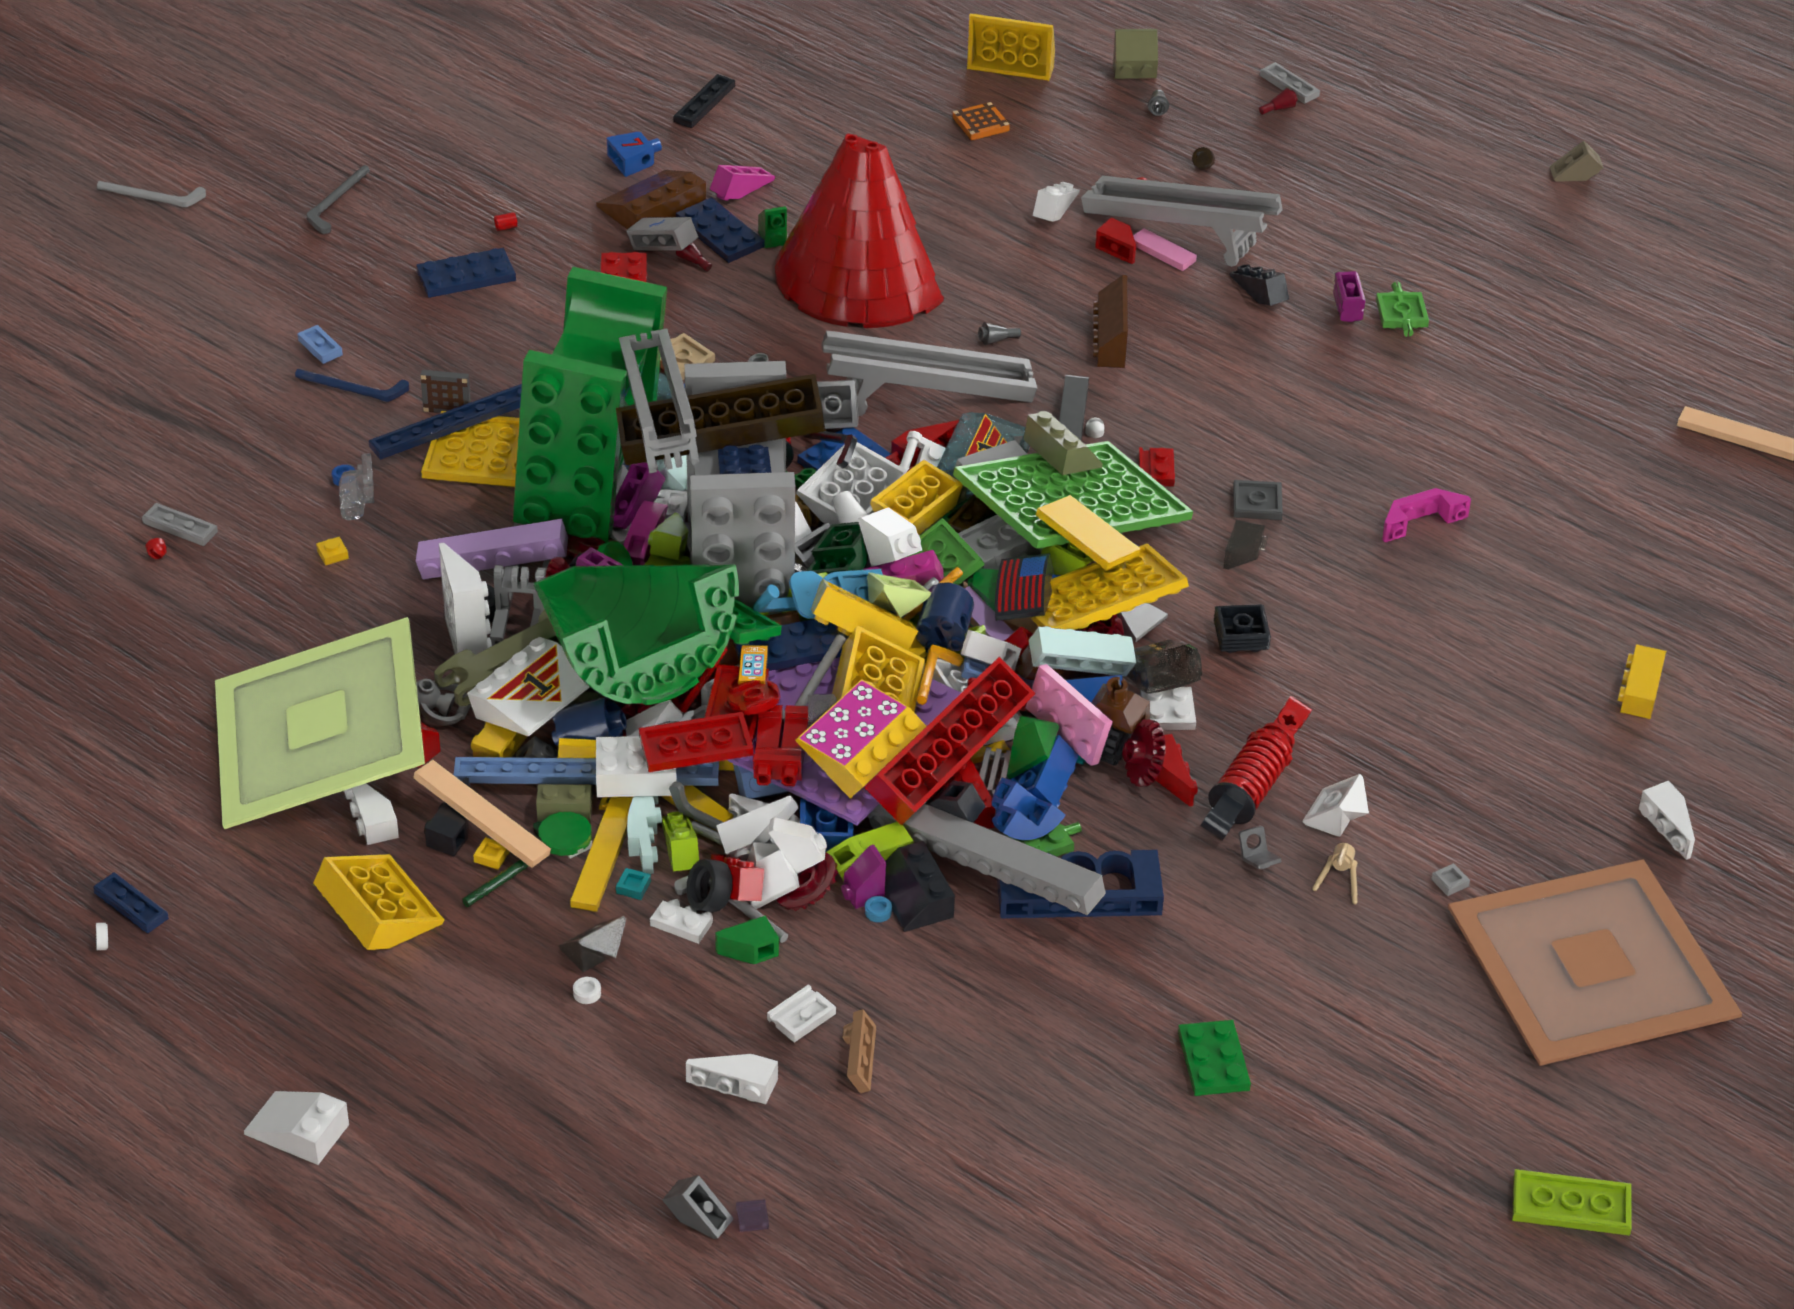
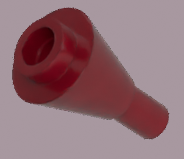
(1283, 100)
(692, 254)

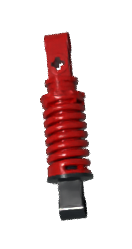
(1254, 770)

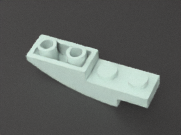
(641, 829)

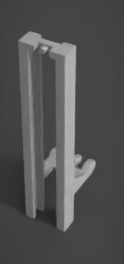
(1189, 205)
(872, 373)
(652, 445)
(505, 584)

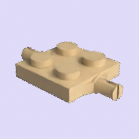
(689, 352)

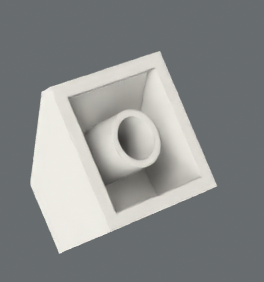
(888, 536)

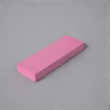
(1164, 249)

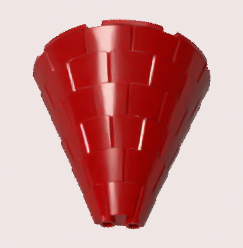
(858, 246)

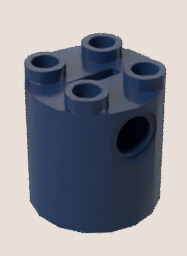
(945, 617)
(589, 720)

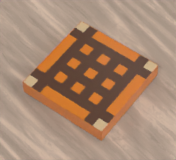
(981, 121)

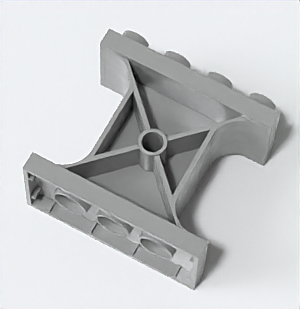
(742, 516)

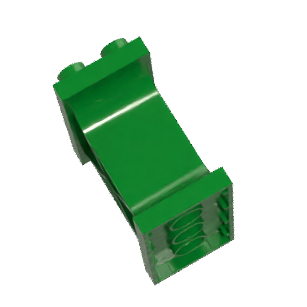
(570, 400)

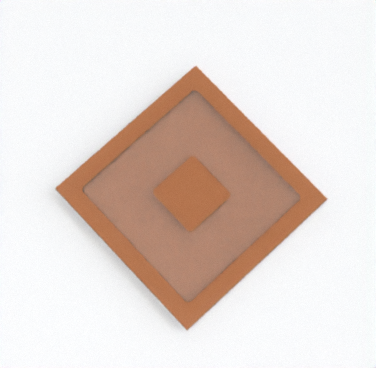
(1593, 962)

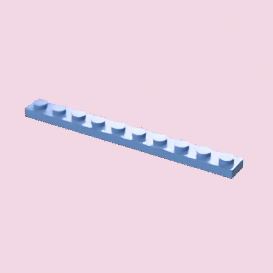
(559, 771)

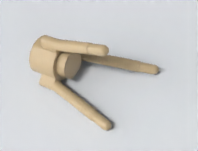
(1342, 860)

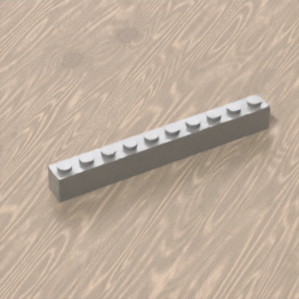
(1001, 857)

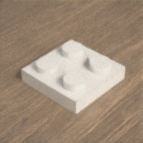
(1172, 708)

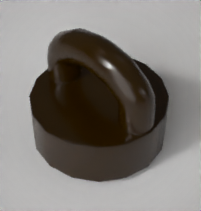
(1203, 158)

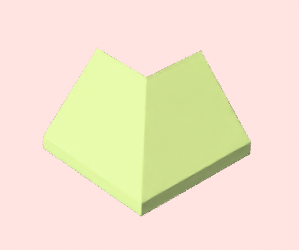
(895, 593)

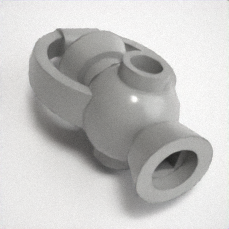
(430, 697)

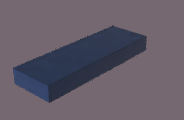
(130, 902)

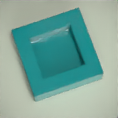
(633, 883)

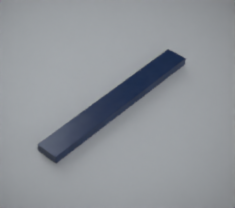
(446, 422)

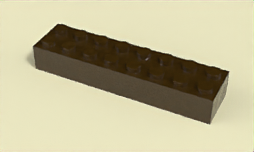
(731, 417)

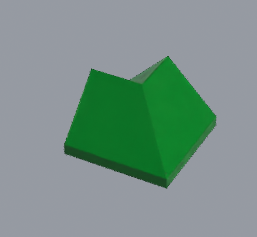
(1031, 744)

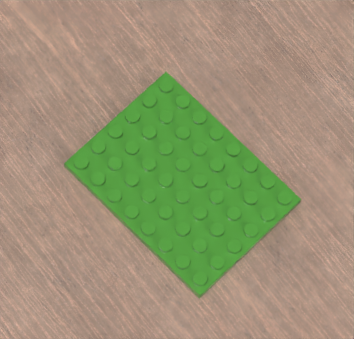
(1116, 493)

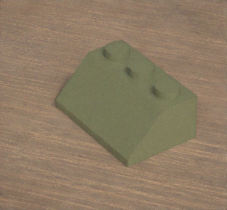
(1058, 444)

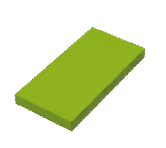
(1572, 1202)

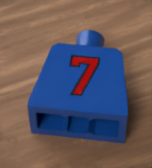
(632, 152)

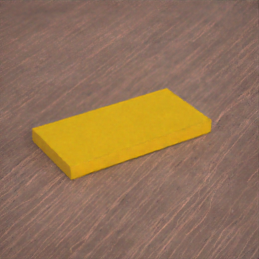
(1088, 532)

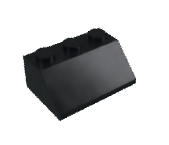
(917, 888)

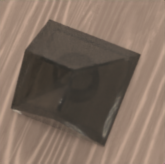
(595, 944)

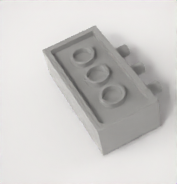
(996, 541)

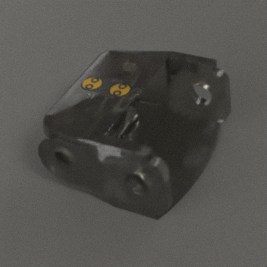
(1165, 666)

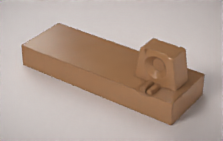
(861, 1037)

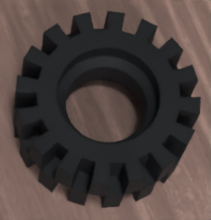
(1114, 746)

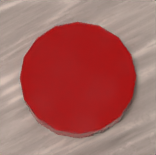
(754, 697)

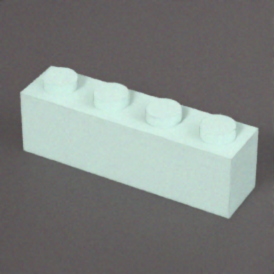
(1082, 651)

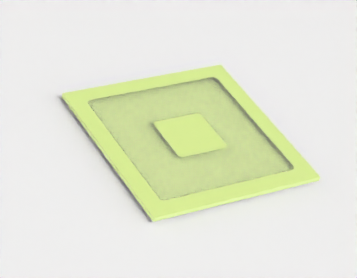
(318, 723)

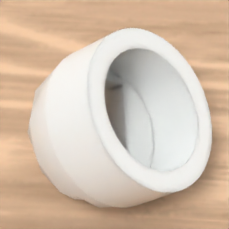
(1095, 428)

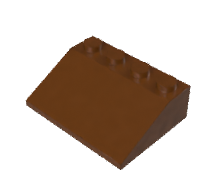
(655, 197)

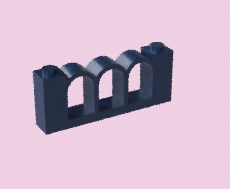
(1139, 867)

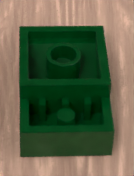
(840, 549)

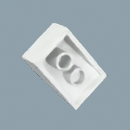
(300, 1123)

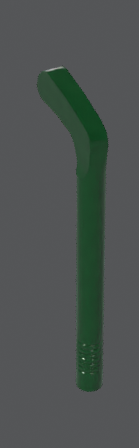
(499, 879)

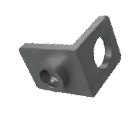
(537, 749)
(1258, 856)

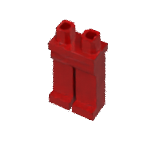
(777, 760)

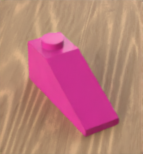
(738, 181)

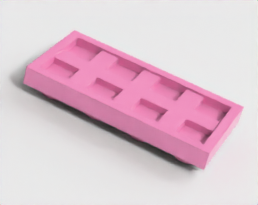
(1078, 719)

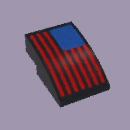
(1023, 587)

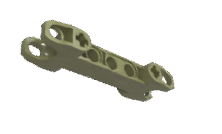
(472, 668)

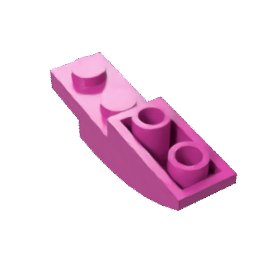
(646, 519)

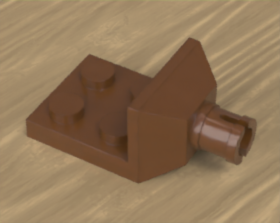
(1121, 706)

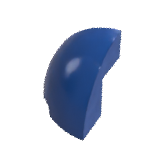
(1021, 813)

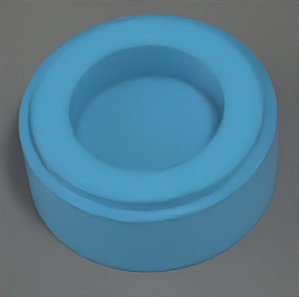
(878, 909)

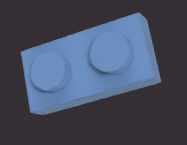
(320, 344)

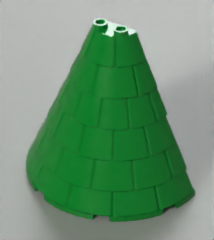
(641, 627)

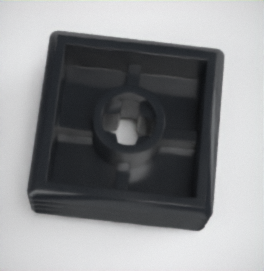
(1242, 628)

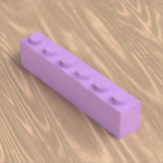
(497, 547)

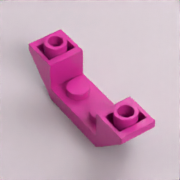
(1448, 504)

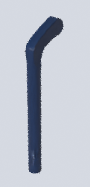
(383, 395)

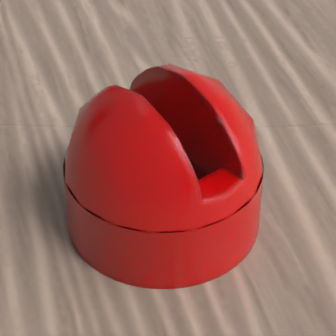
(156, 548)

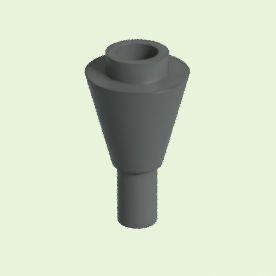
(992, 333)

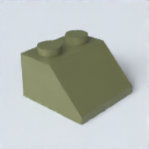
(1135, 53)
(564, 798)

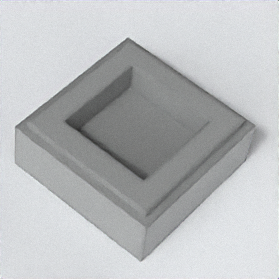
(1450, 879)

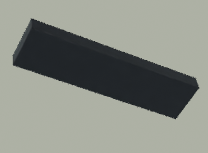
(704, 101)

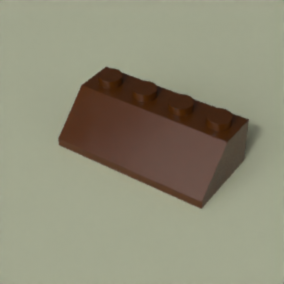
(1111, 324)

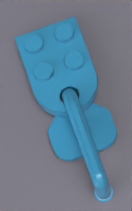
(804, 589)

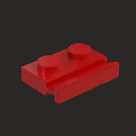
(1158, 464)

